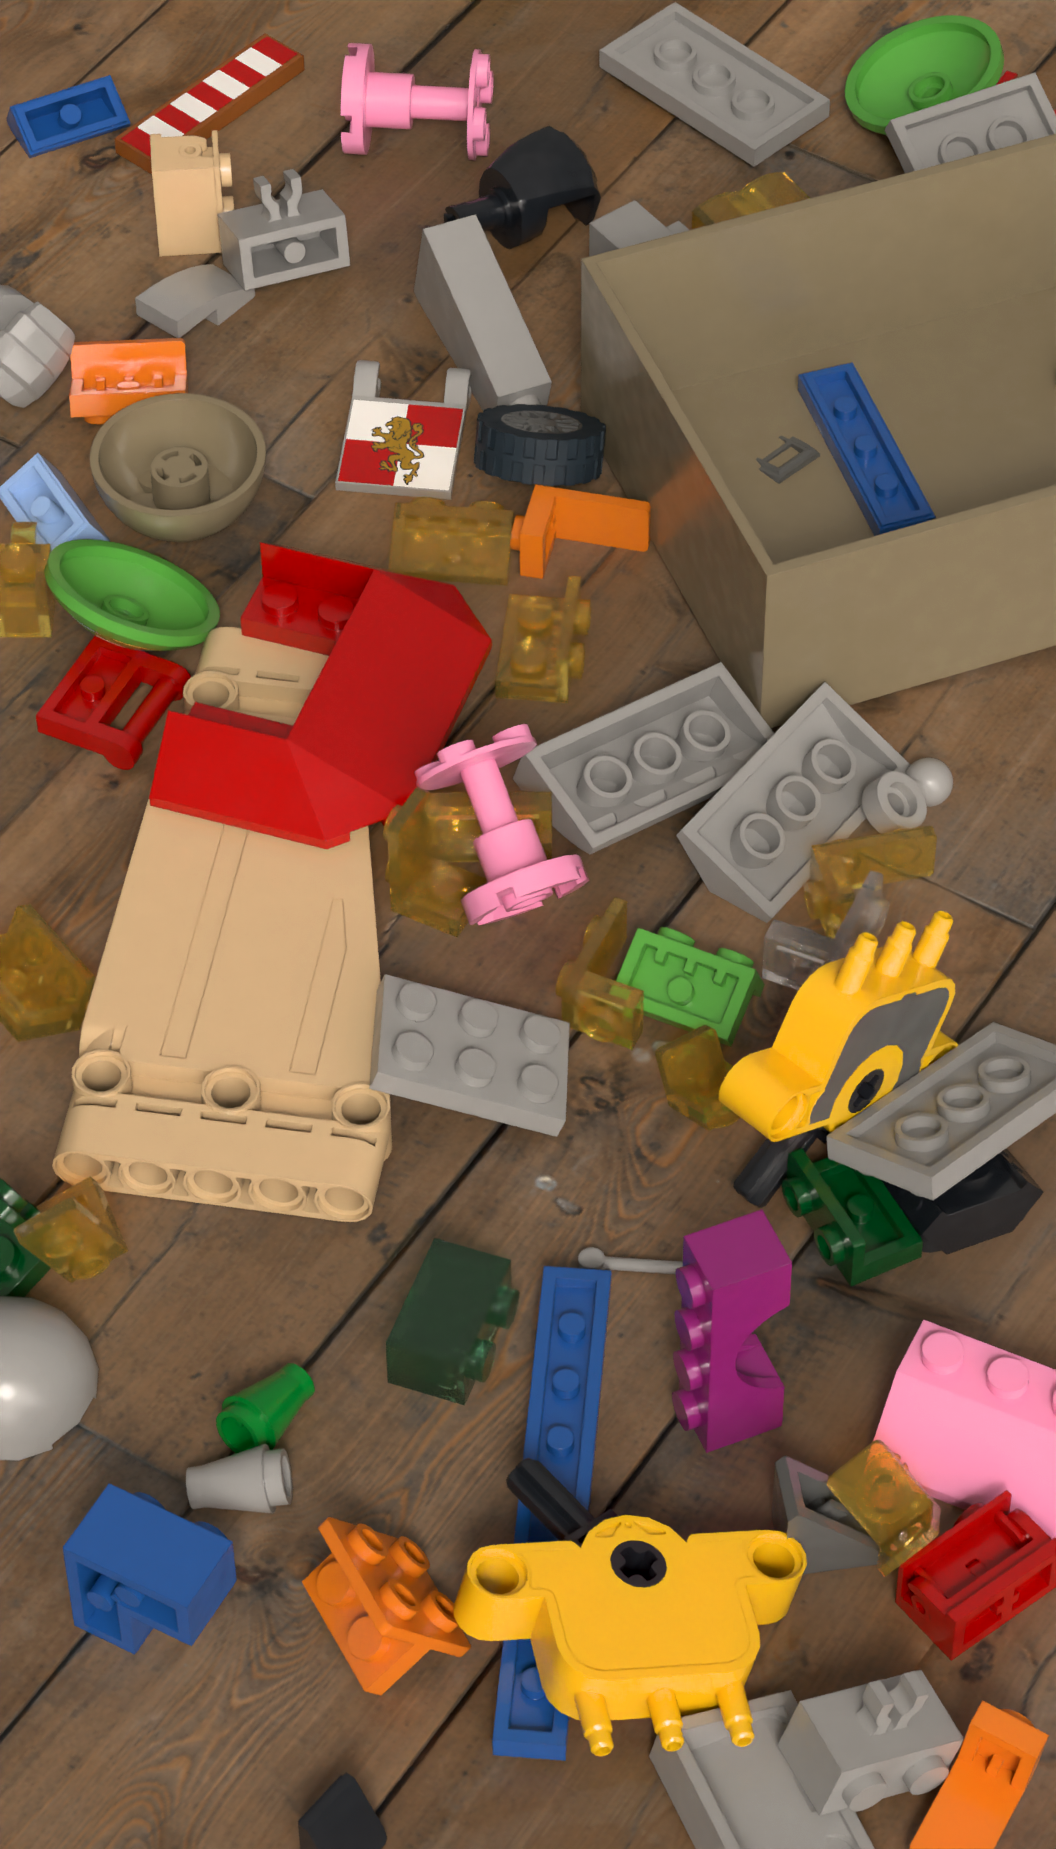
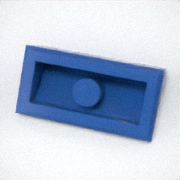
(67, 116)

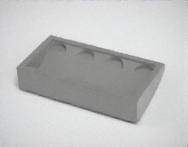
(748, 1792)

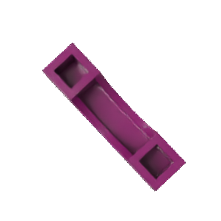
(728, 1287)

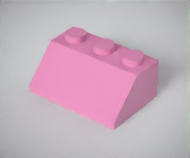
(974, 1423)

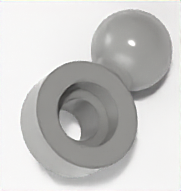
(902, 799)

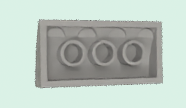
(645, 759)

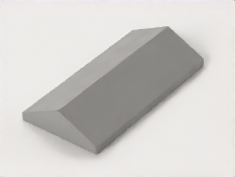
(789, 795)

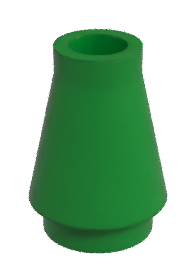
(264, 1409)

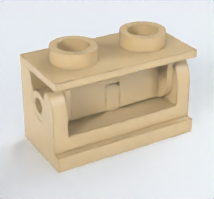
(189, 193)

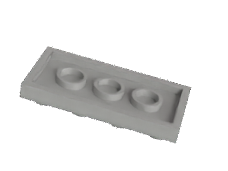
(714, 83)
(953, 1113)

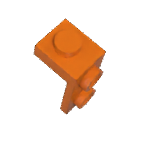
(578, 518)
(984, 1782)

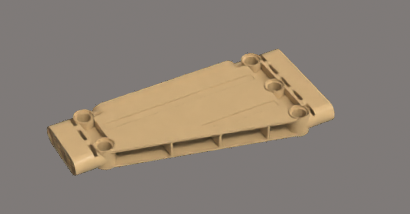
(235, 1000)

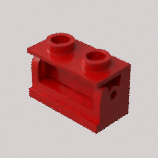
(977, 1575)

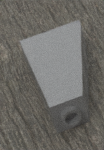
(478, 316)

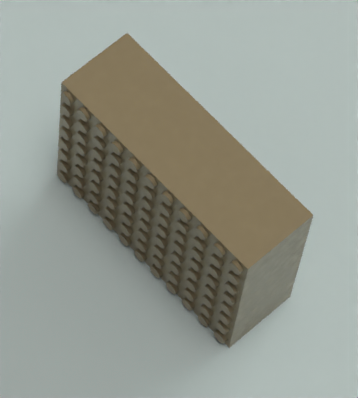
(951, 321)

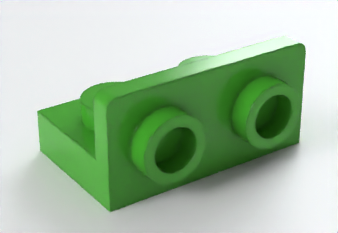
(688, 984)

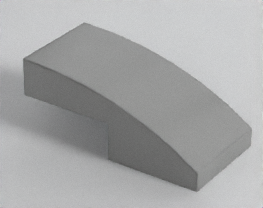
(191, 296)

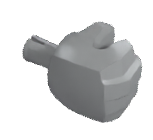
(32, 347)

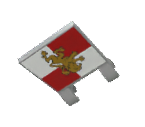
(400, 442)

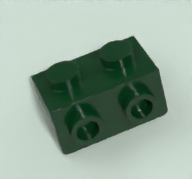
(851, 1217)

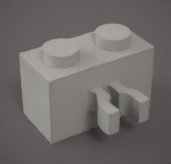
(283, 236)
(870, 1743)

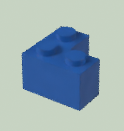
(144, 1570)

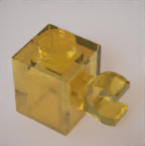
(25, 597)

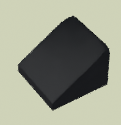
(341, 1820)

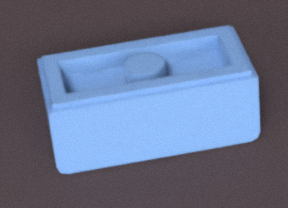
(44, 496)

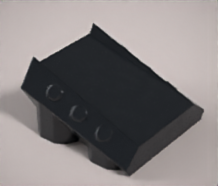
(974, 1209)

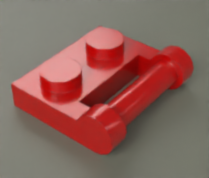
(98, 690)

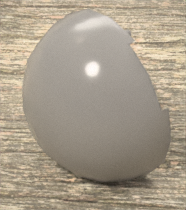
(44, 1376)

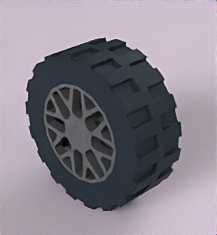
(539, 444)

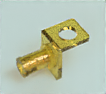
(887, 1503)

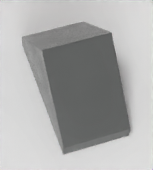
(818, 1520)

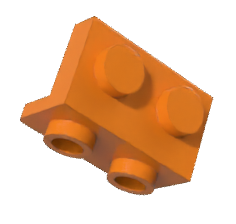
(122, 373)

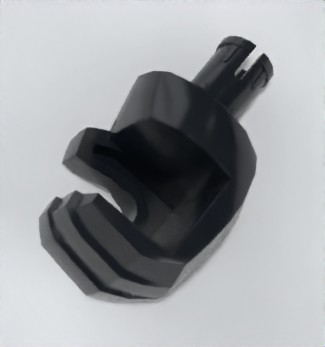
(526, 182)

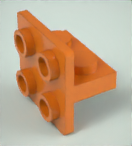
(381, 1603)

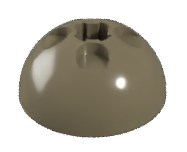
(178, 465)

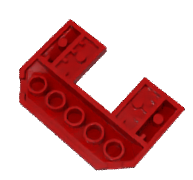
(377, 713)

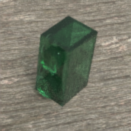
(451, 1322)

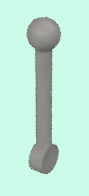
(595, 1259)

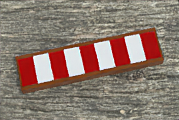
(214, 98)

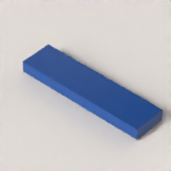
(864, 449)

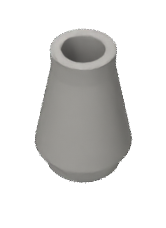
(243, 1482)

